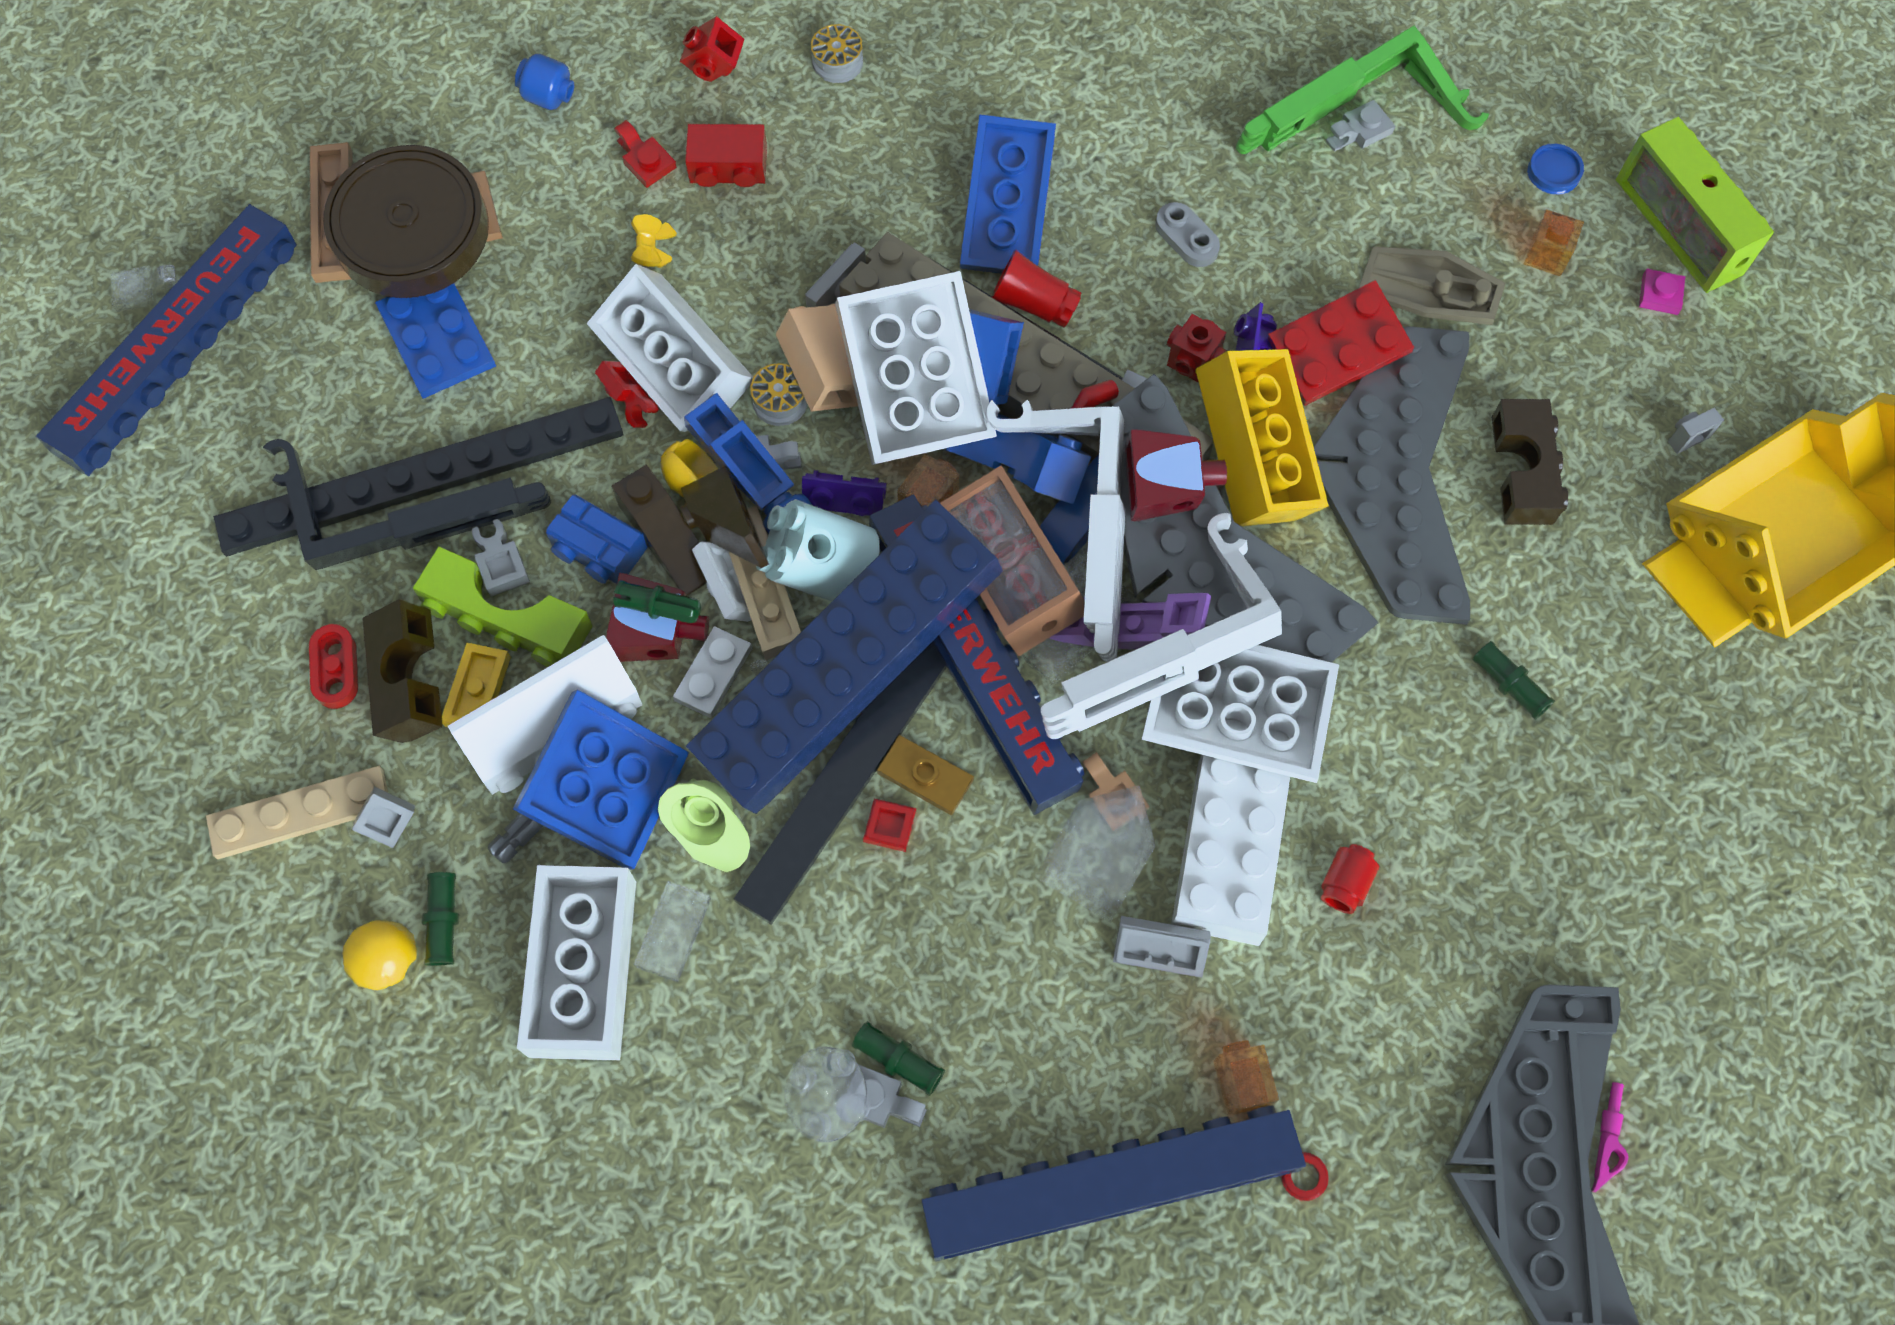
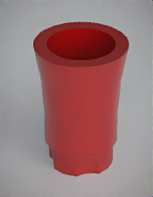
(1036, 291)

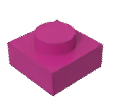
(1662, 291)

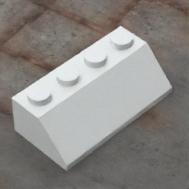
(667, 346)
(512, 729)

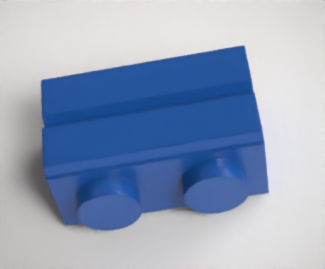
(595, 540)

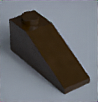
(722, 516)
(663, 526)

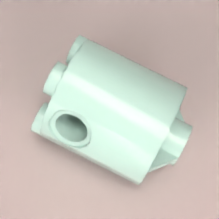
(816, 549)

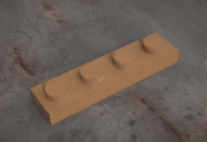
(326, 167)

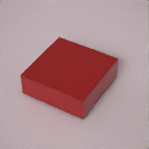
(889, 825)

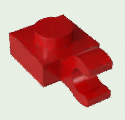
(644, 159)
(623, 387)

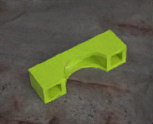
(547, 629)

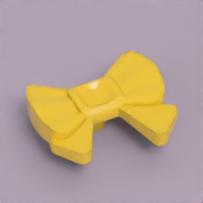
(648, 231)

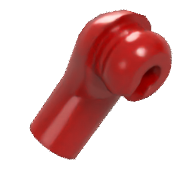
(1096, 394)

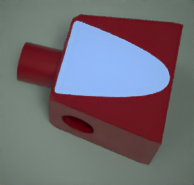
(1167, 473)
(640, 638)

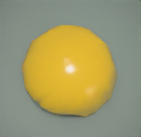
(684, 464)
(378, 954)

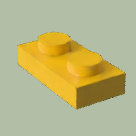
(476, 681)

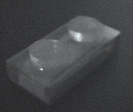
(672, 931)

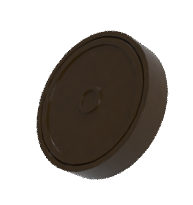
(406, 221)

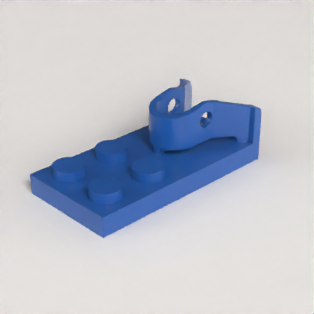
(1007, 192)

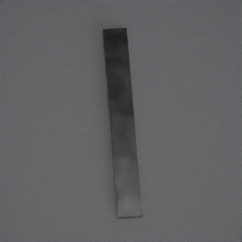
(838, 788)

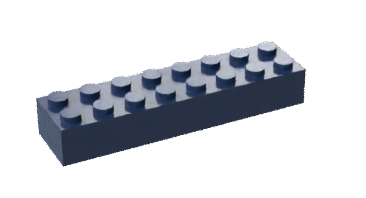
(845, 657)

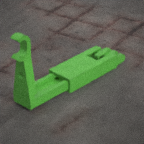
(1342, 83)

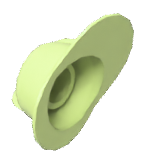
(705, 823)

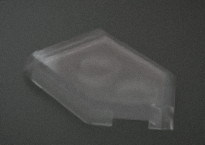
(1100, 851)

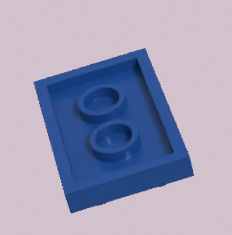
(436, 339)

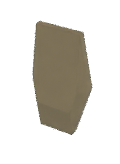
(1434, 284)

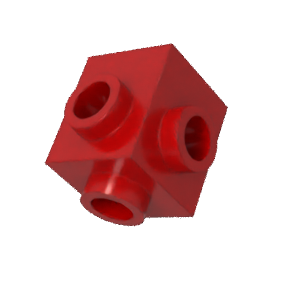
(711, 49)
(1194, 345)

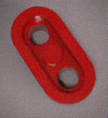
(334, 668)

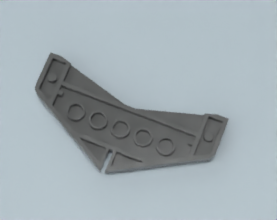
(1386, 486)
(1314, 614)
(1536, 1138)

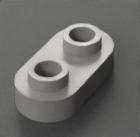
(1185, 233)

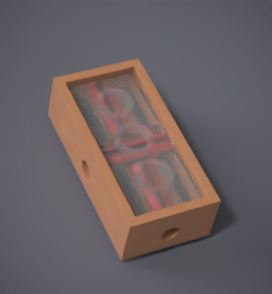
(1034, 590)

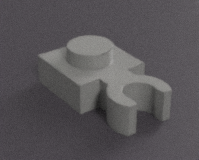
(500, 562)

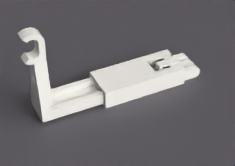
(1106, 509)
(1172, 659)

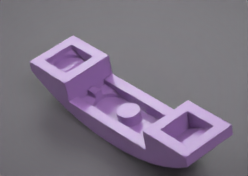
(1147, 621)

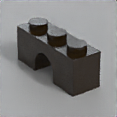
(1530, 432)
(393, 643)

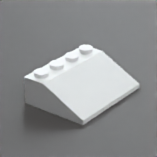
(915, 367)
(1253, 711)

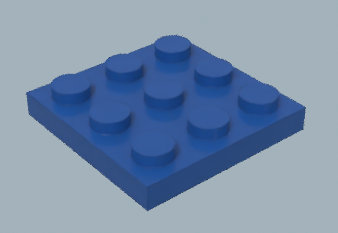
(601, 780)

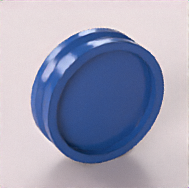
(1555, 168)

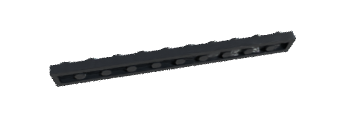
(423, 474)

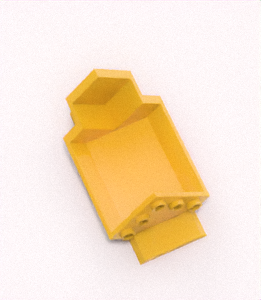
(1786, 525)

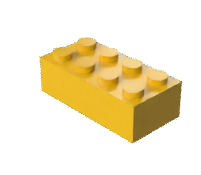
(1261, 436)

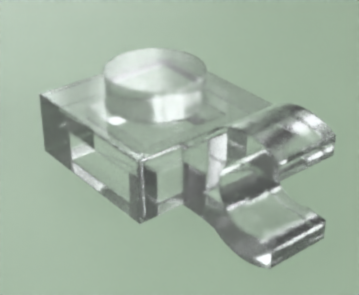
(140, 286)

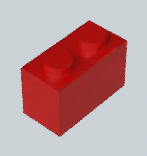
(726, 154)

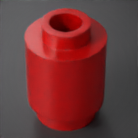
(1349, 878)

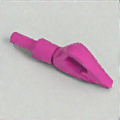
(1610, 1131)

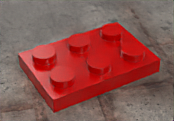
(1342, 342)

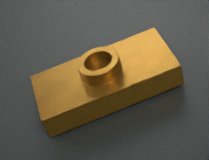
(925, 775)

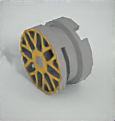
(827, 52)
(774, 387)

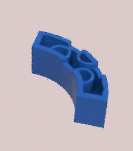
(1036, 459)

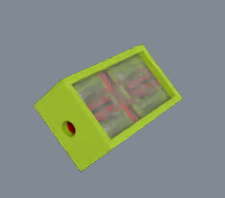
(1693, 204)

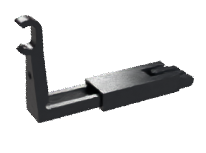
(406, 526)

